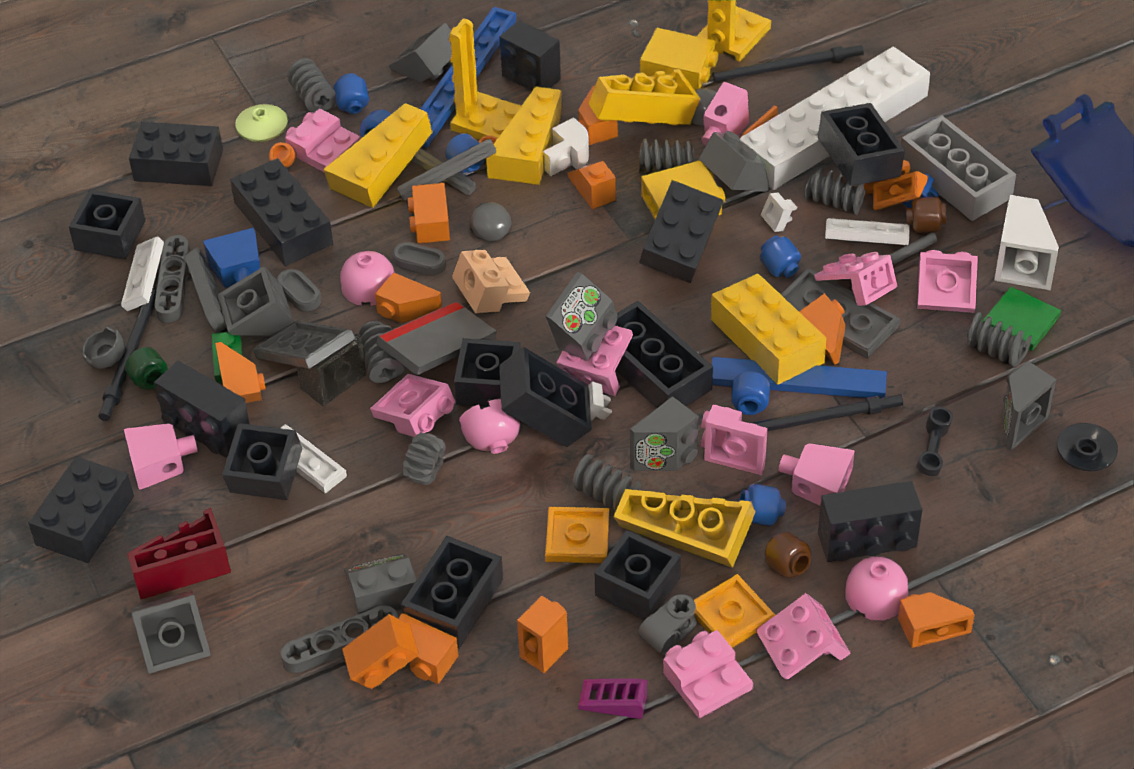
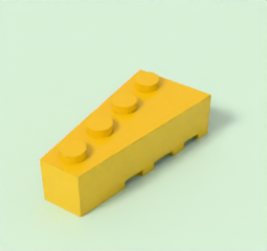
(645, 98)
(527, 135)
(380, 156)
(696, 525)

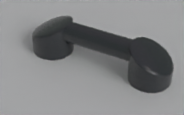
(937, 426)

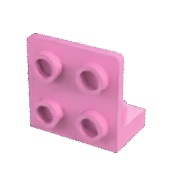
(870, 275)
(602, 363)
(801, 636)

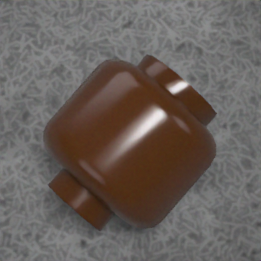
(926, 214)
(788, 554)

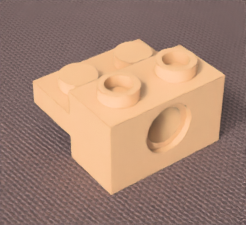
(488, 281)

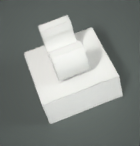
(777, 211)
(598, 402)

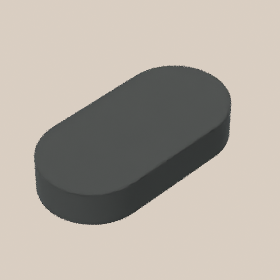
(419, 258)
(299, 290)

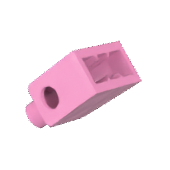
(726, 112)
(157, 453)
(818, 471)

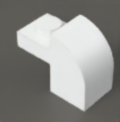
(568, 147)

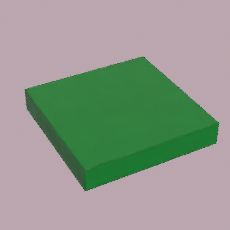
(1024, 314)

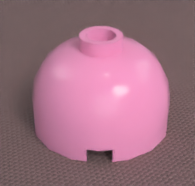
(364, 275)
(489, 427)
(876, 588)

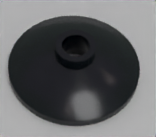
(1087, 447)

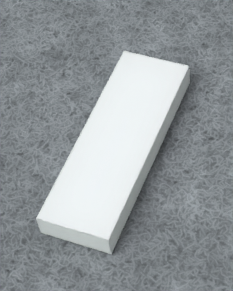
(867, 231)
(142, 273)
(317, 466)

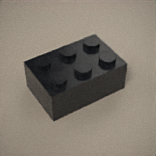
(861, 144)
(176, 153)
(681, 231)
(545, 397)
(200, 407)
(81, 509)
(869, 521)
(454, 588)

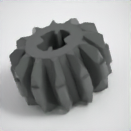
(424, 458)

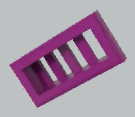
(621, 707)

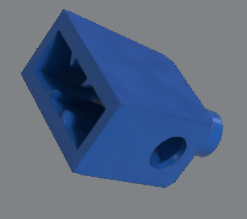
(233, 256)

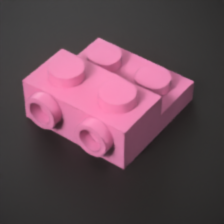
(320, 139)
(947, 281)
(414, 404)
(732, 441)
(706, 673)

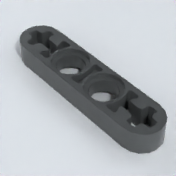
(169, 278)
(206, 288)
(334, 633)

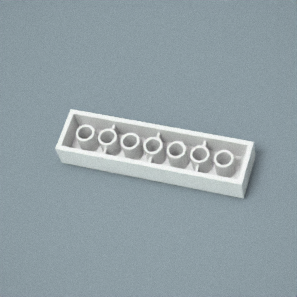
(791, 141)

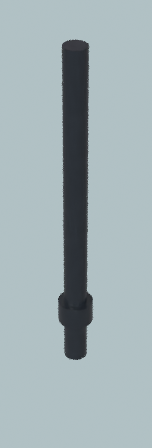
(836, 55)
(113, 392)
(871, 405)

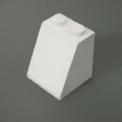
(1026, 246)

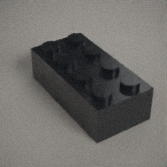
(281, 212)
(660, 361)

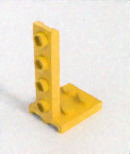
(733, 28)
(475, 111)

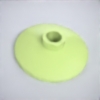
(261, 123)

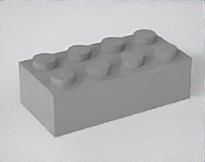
(961, 167)

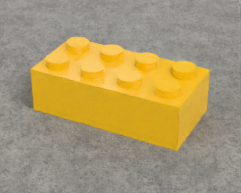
(768, 328)

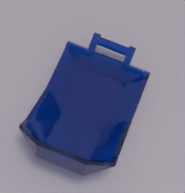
(1092, 165)

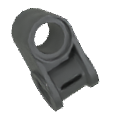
(669, 623)

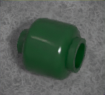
(145, 367)

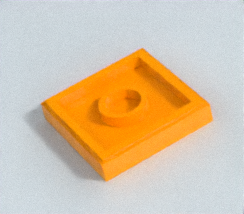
(577, 534)
(732, 610)

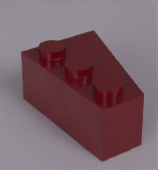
(181, 558)

